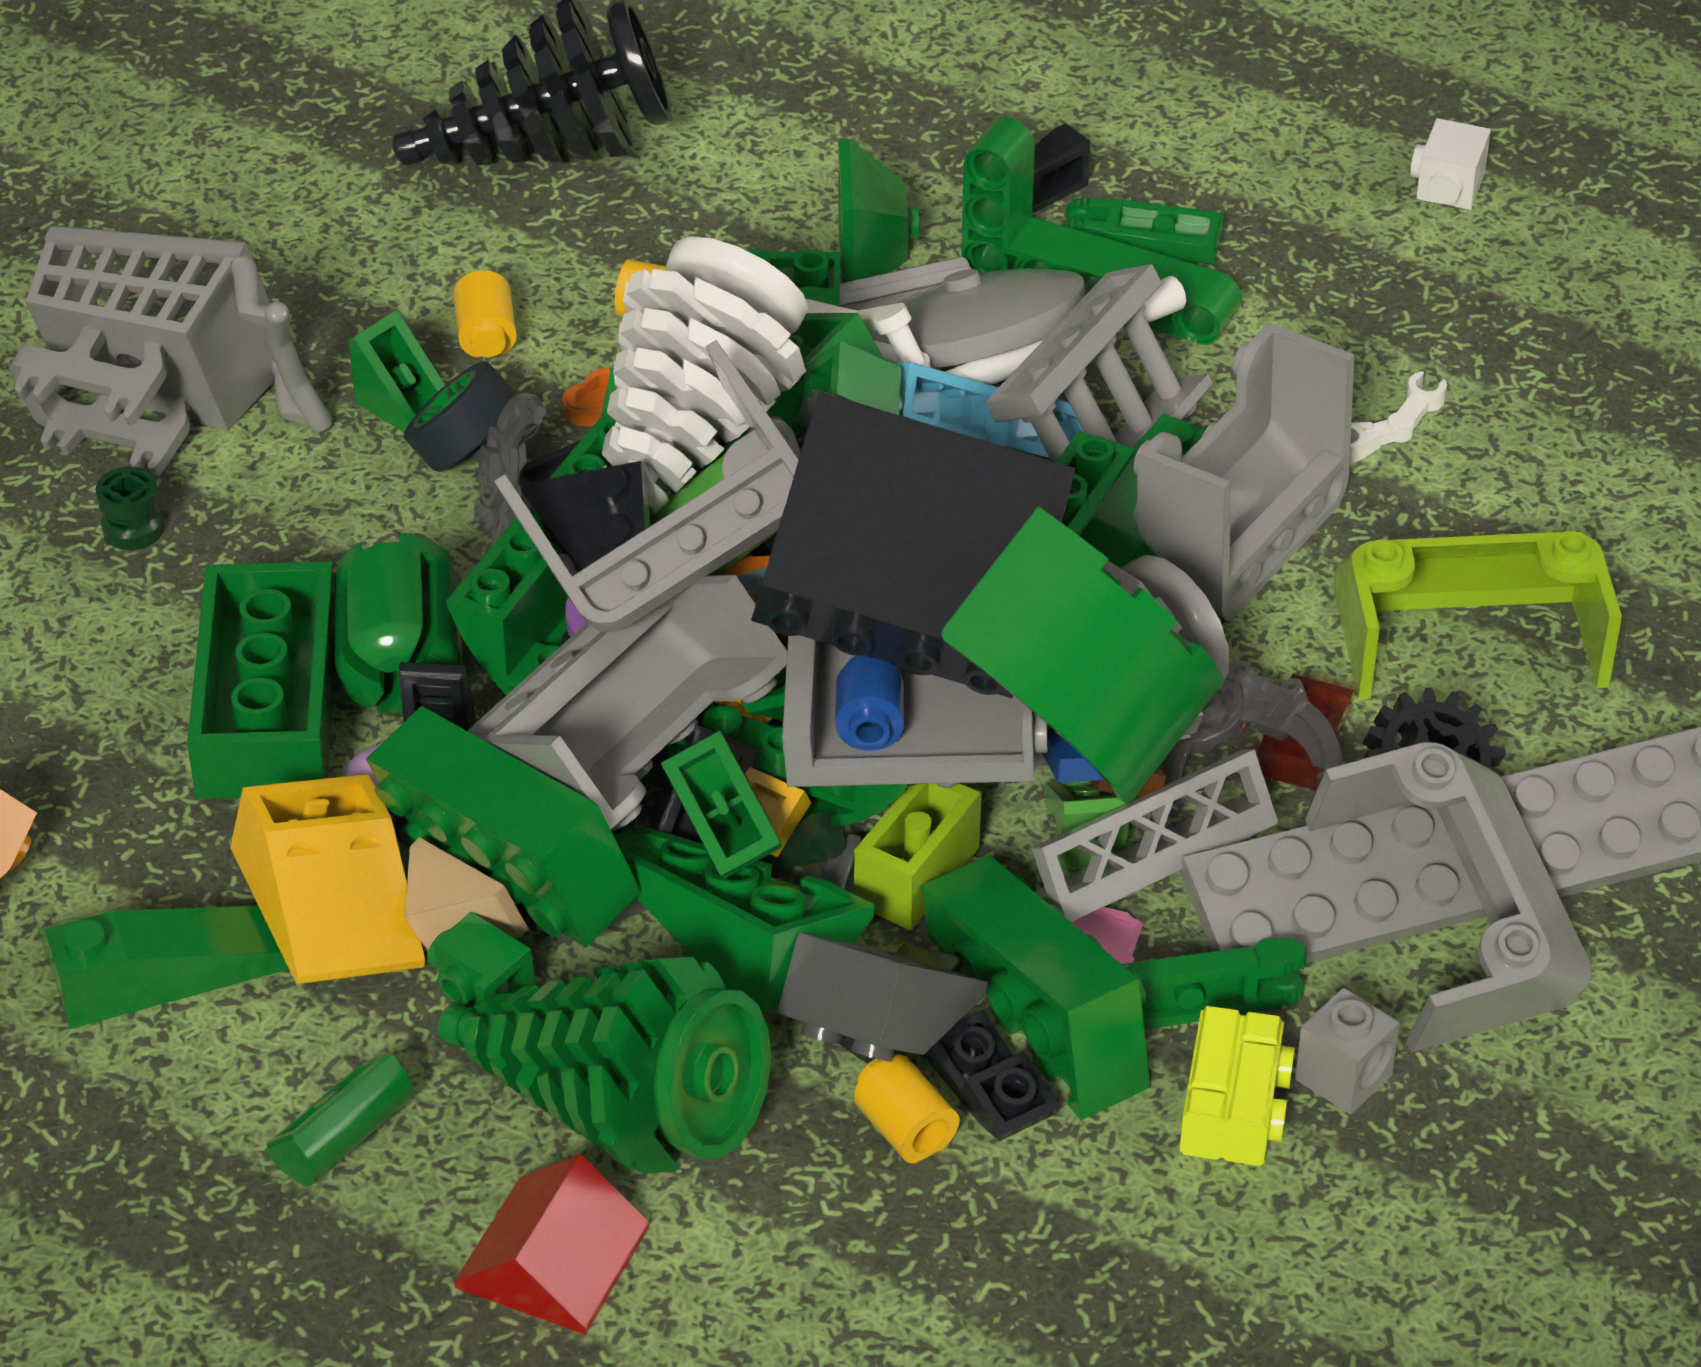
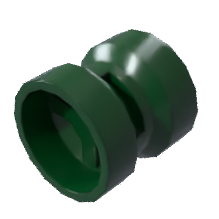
(129, 499)

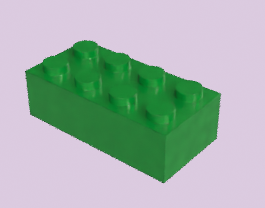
(262, 677)
(506, 823)

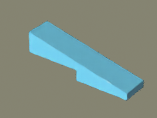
(961, 408)

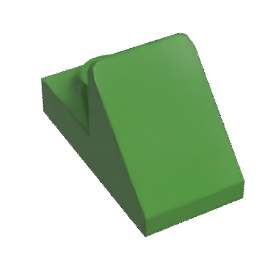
(1078, 803)

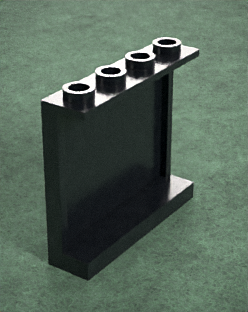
(895, 533)

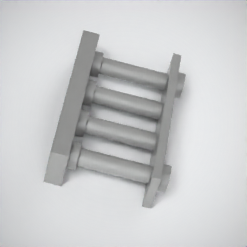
(1086, 335)

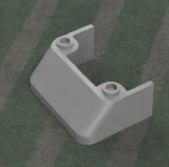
(690, 539)
(1531, 946)

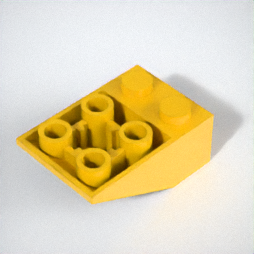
(327, 877)

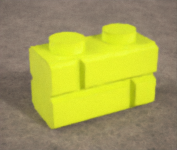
(1233, 1086)

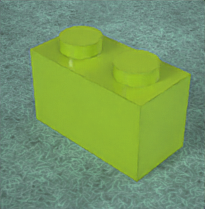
(915, 842)

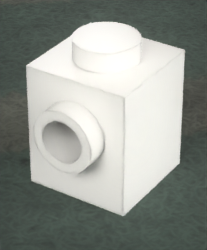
(1451, 163)

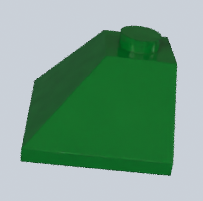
(871, 215)

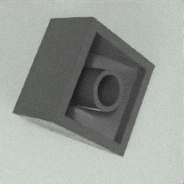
(873, 997)

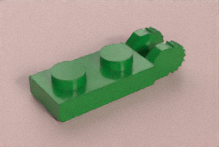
(1159, 228)
(1229, 979)

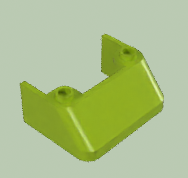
(1471, 574)

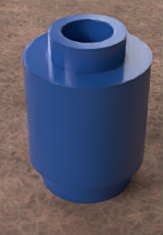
(869, 703)

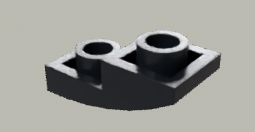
(990, 1081)

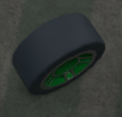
(458, 416)

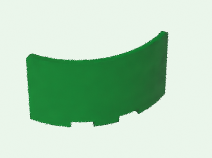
(1084, 652)

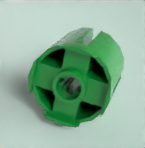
(390, 613)

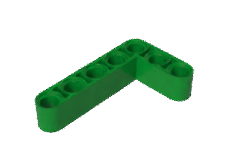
(1005, 236)

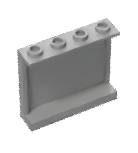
(945, 735)

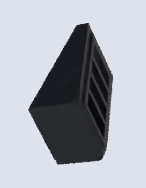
(1059, 166)
(438, 681)

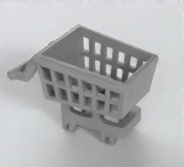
(188, 369)

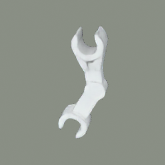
(1400, 425)

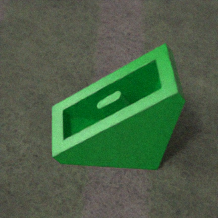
(392, 371)
(722, 804)

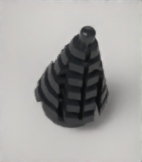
(567, 88)

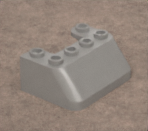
(1257, 475)
(623, 695)

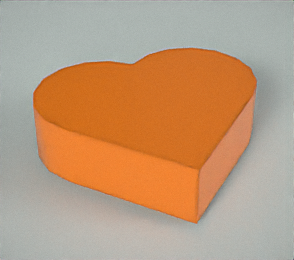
(585, 401)

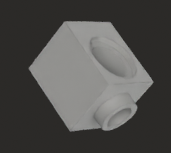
(1347, 1050)

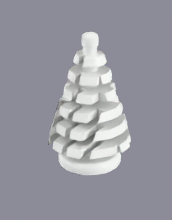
(667, 390)

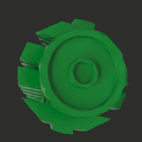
(629, 1057)

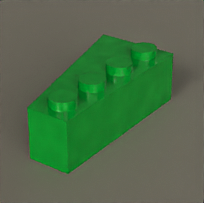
(1045, 980)

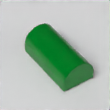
(341, 1119)

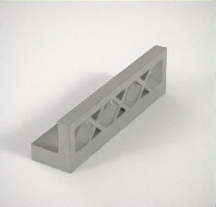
(1161, 849)

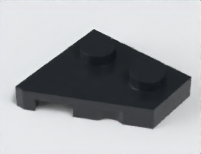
(591, 509)

